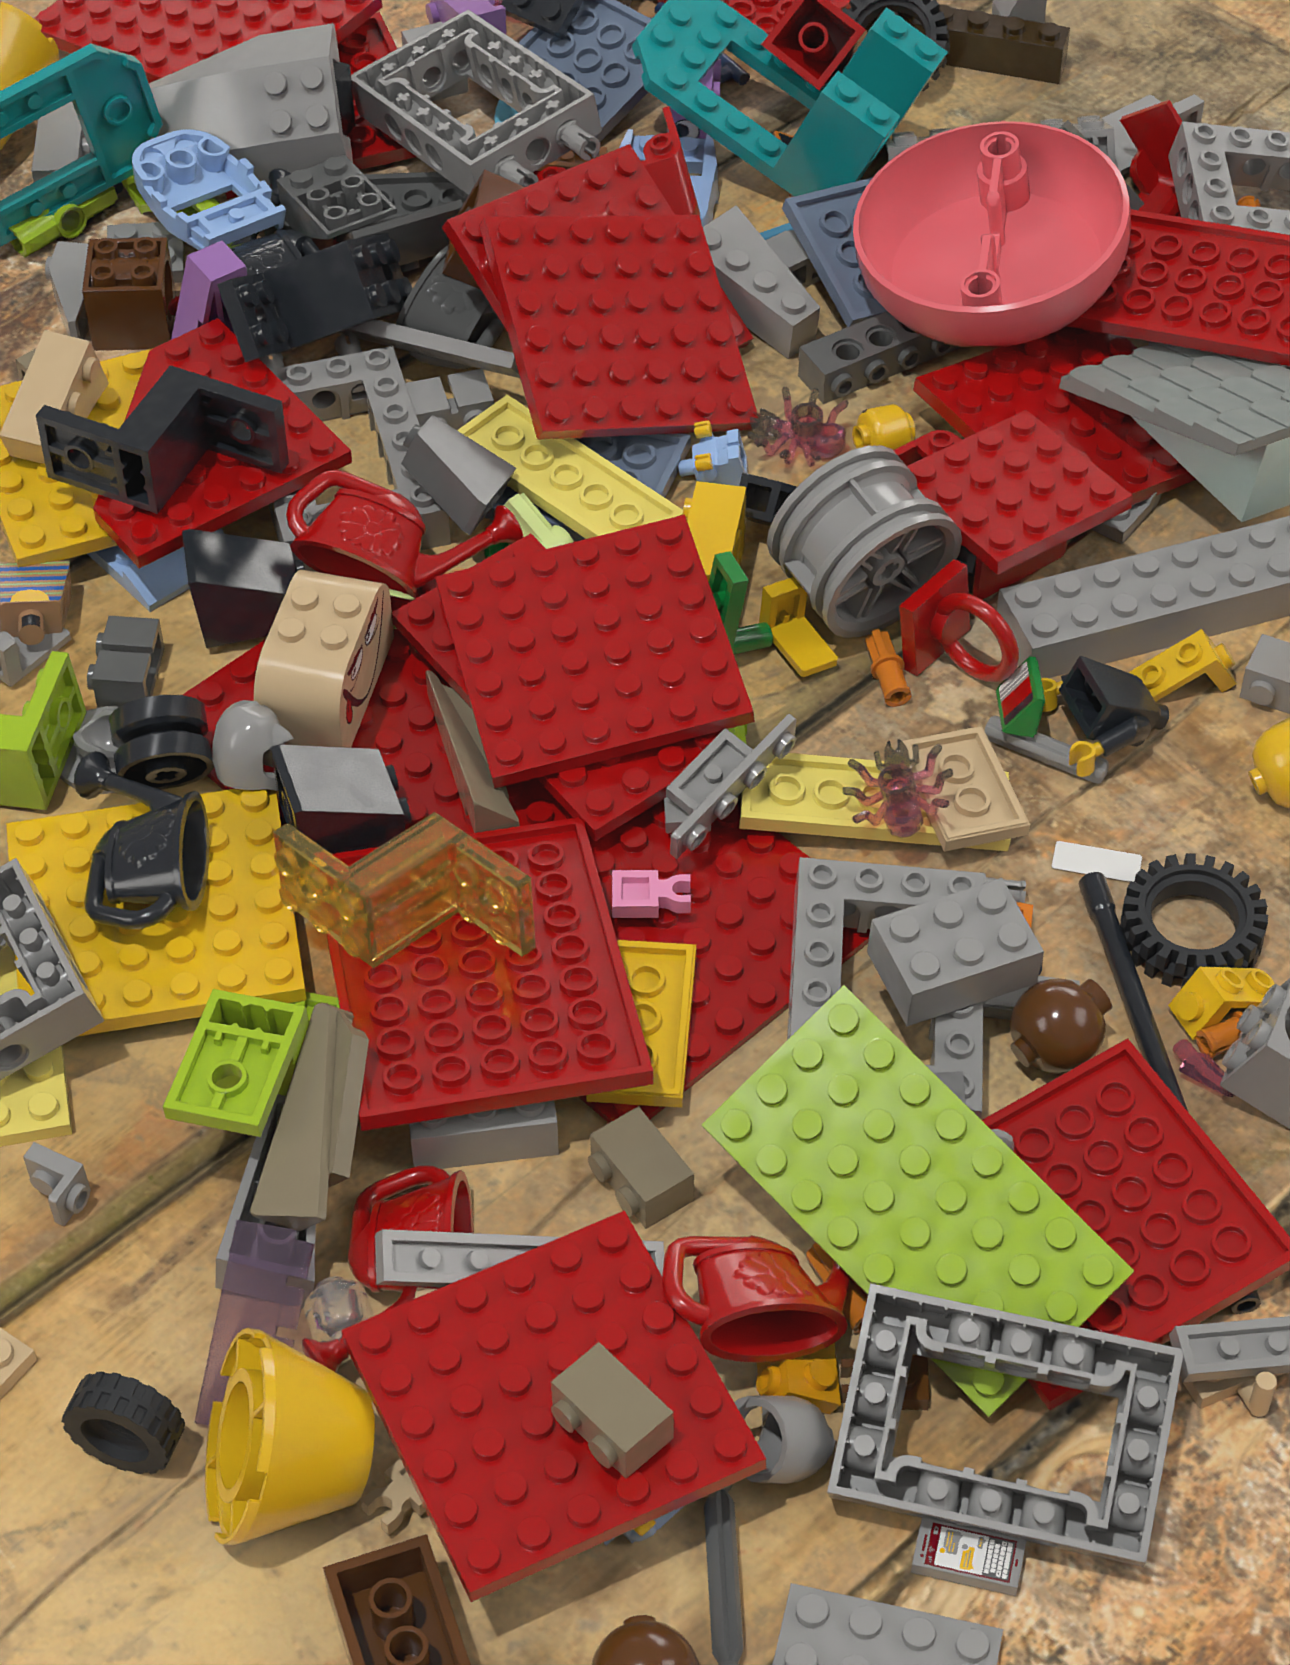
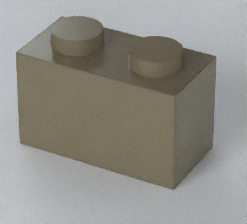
(641, 1168)
(611, 1411)

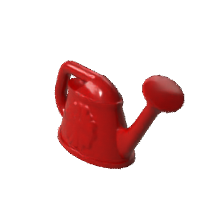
(379, 535)
(438, 1207)
(754, 1298)

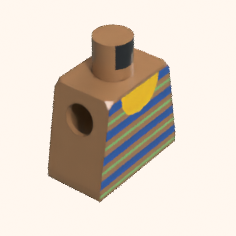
(34, 599)

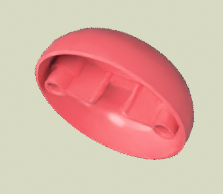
(993, 232)

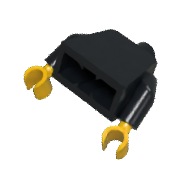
(1108, 707)

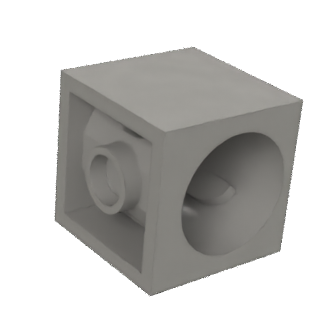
(1261, 1056)

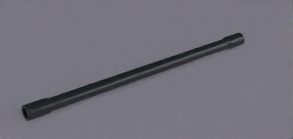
(1103, 912)

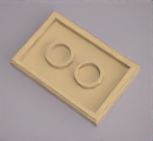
(979, 792)

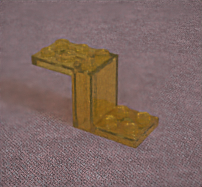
(405, 889)

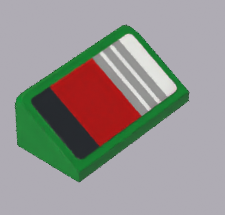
(1021, 700)

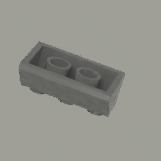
(415, 233)

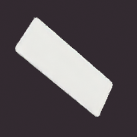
(1092, 859)

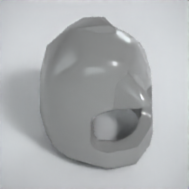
(244, 744)
(792, 1438)

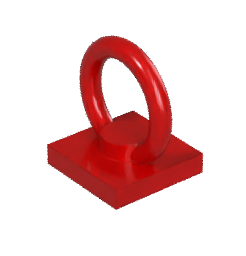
(940, 616)

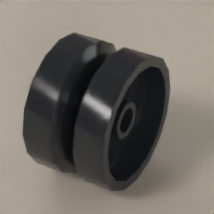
(161, 741)

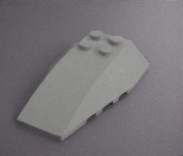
(263, 99)

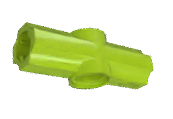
(67, 222)

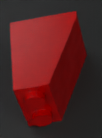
(815, 40)

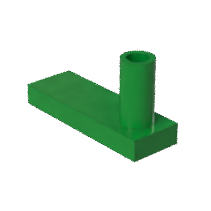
(729, 591)

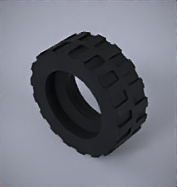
(123, 1422)

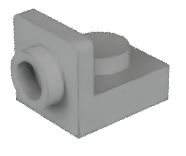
(59, 1179)

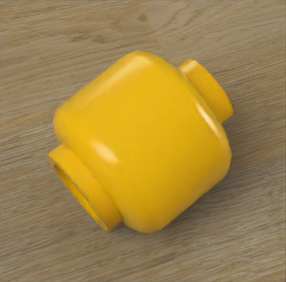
(884, 427)

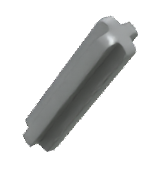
(1042, 749)

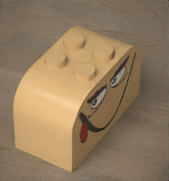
(324, 656)

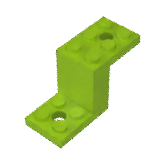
(41, 739)
(240, 1061)

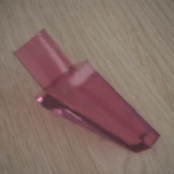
(1200, 1067)

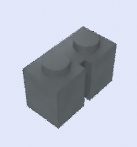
(126, 660)

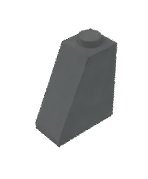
(456, 471)

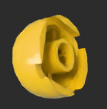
(1272, 763)

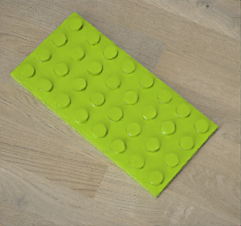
(910, 1182)

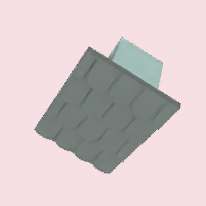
(1210, 411)

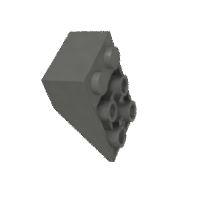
(331, 199)

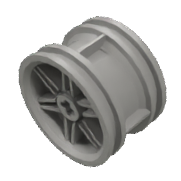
(861, 539)

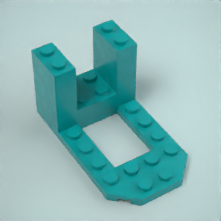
(115, 116)
(845, 119)

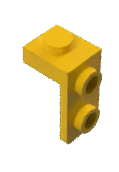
(784, 611)
(1185, 663)
(1214, 992)

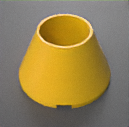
(283, 1440)

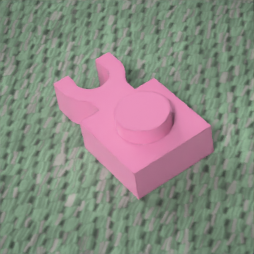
(642, 894)

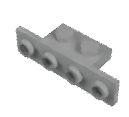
(718, 776)

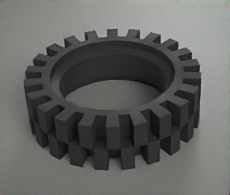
(925, 11)
(1204, 880)

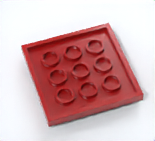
(1018, 490)

